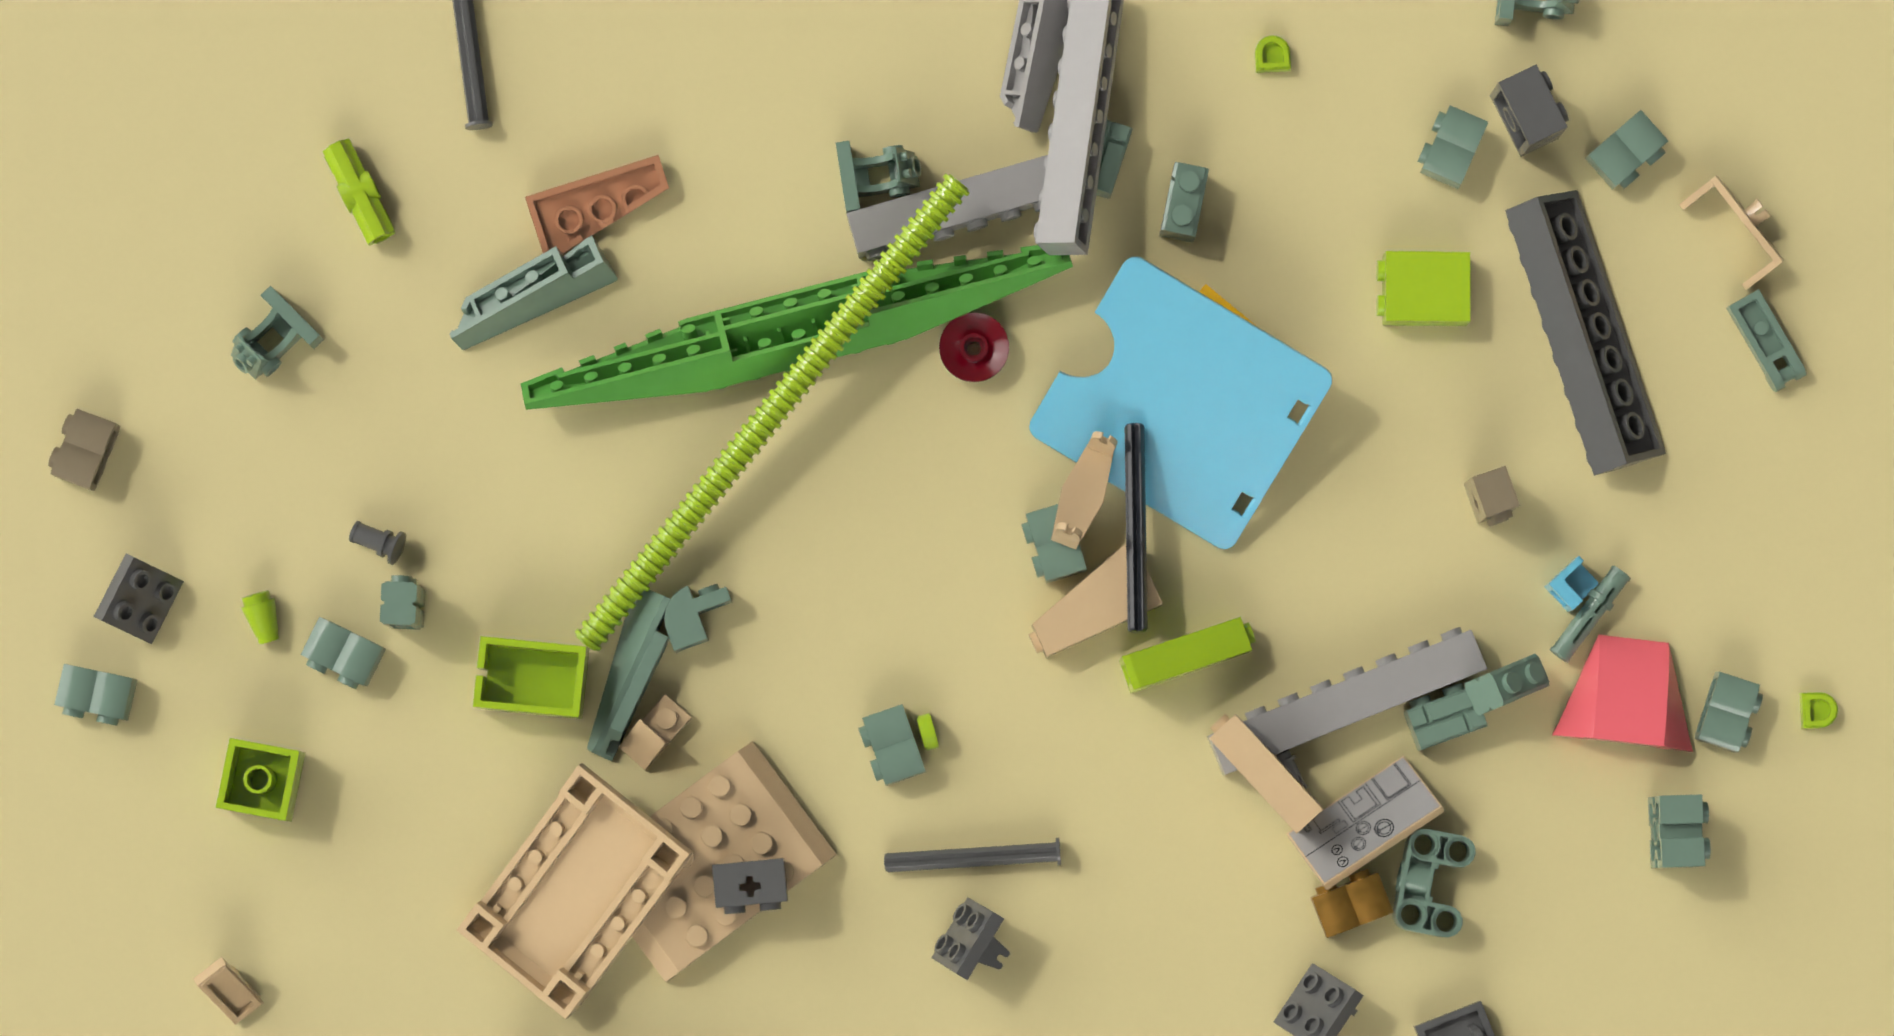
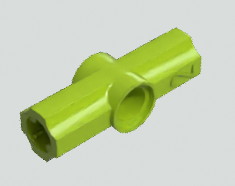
(359, 191)

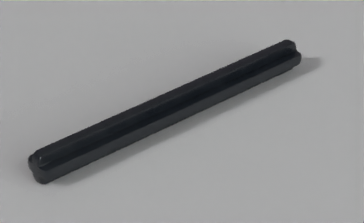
(1136, 528)

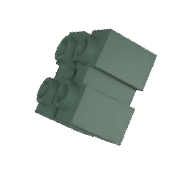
(1678, 831)

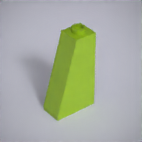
(1186, 654)

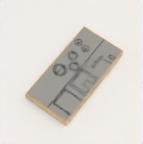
(1366, 822)

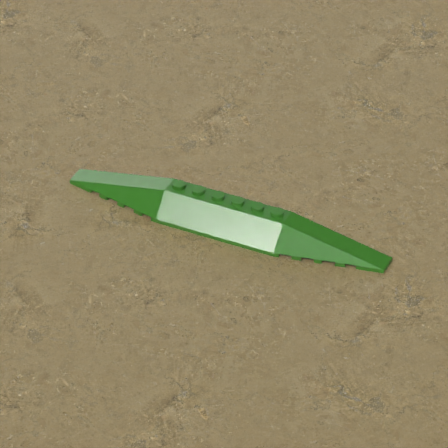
(772, 331)

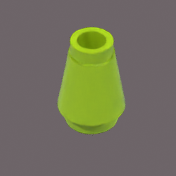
(261, 616)

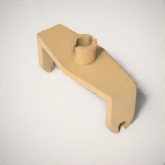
(1748, 217)
(1084, 491)

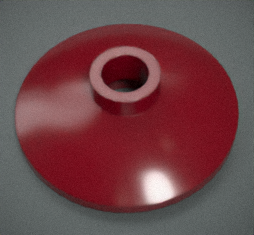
(976, 329)

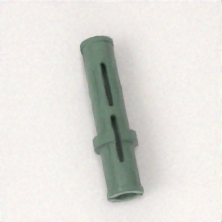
(1590, 613)

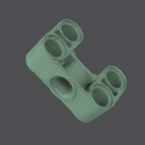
(1416, 880)

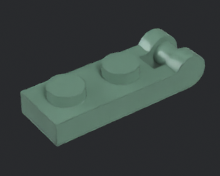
(1766, 340)

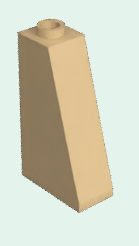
(1089, 607)
(1265, 772)

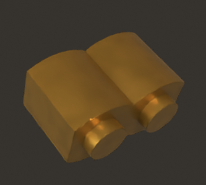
(1351, 903)

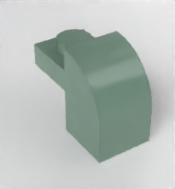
(683, 617)

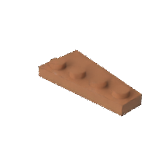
(588, 205)

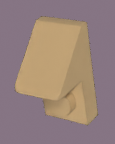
(654, 732)

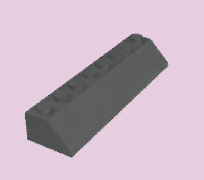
(1585, 331)

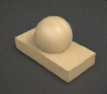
(228, 990)

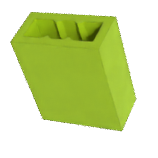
(1424, 288)

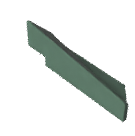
(532, 291)
(630, 673)

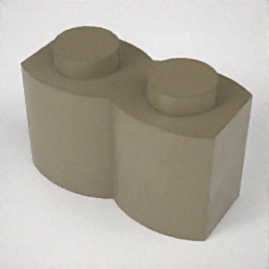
(84, 449)

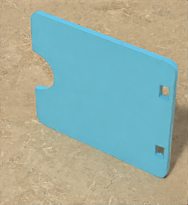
(1202, 387)

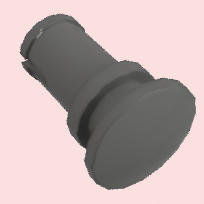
(382, 542)

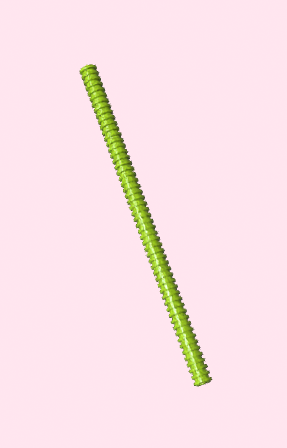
(771, 413)

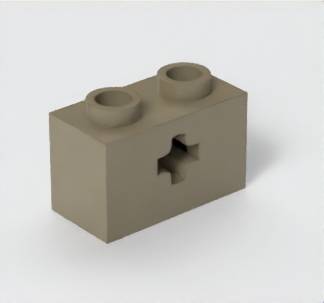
(1492, 496)

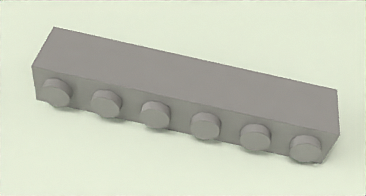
(991, 196)

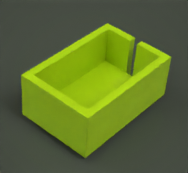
(531, 677)

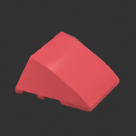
(1627, 696)

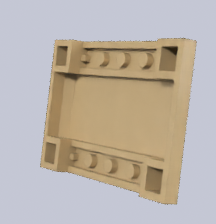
(725, 817)
(575, 891)

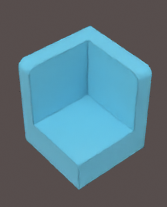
(1571, 584)

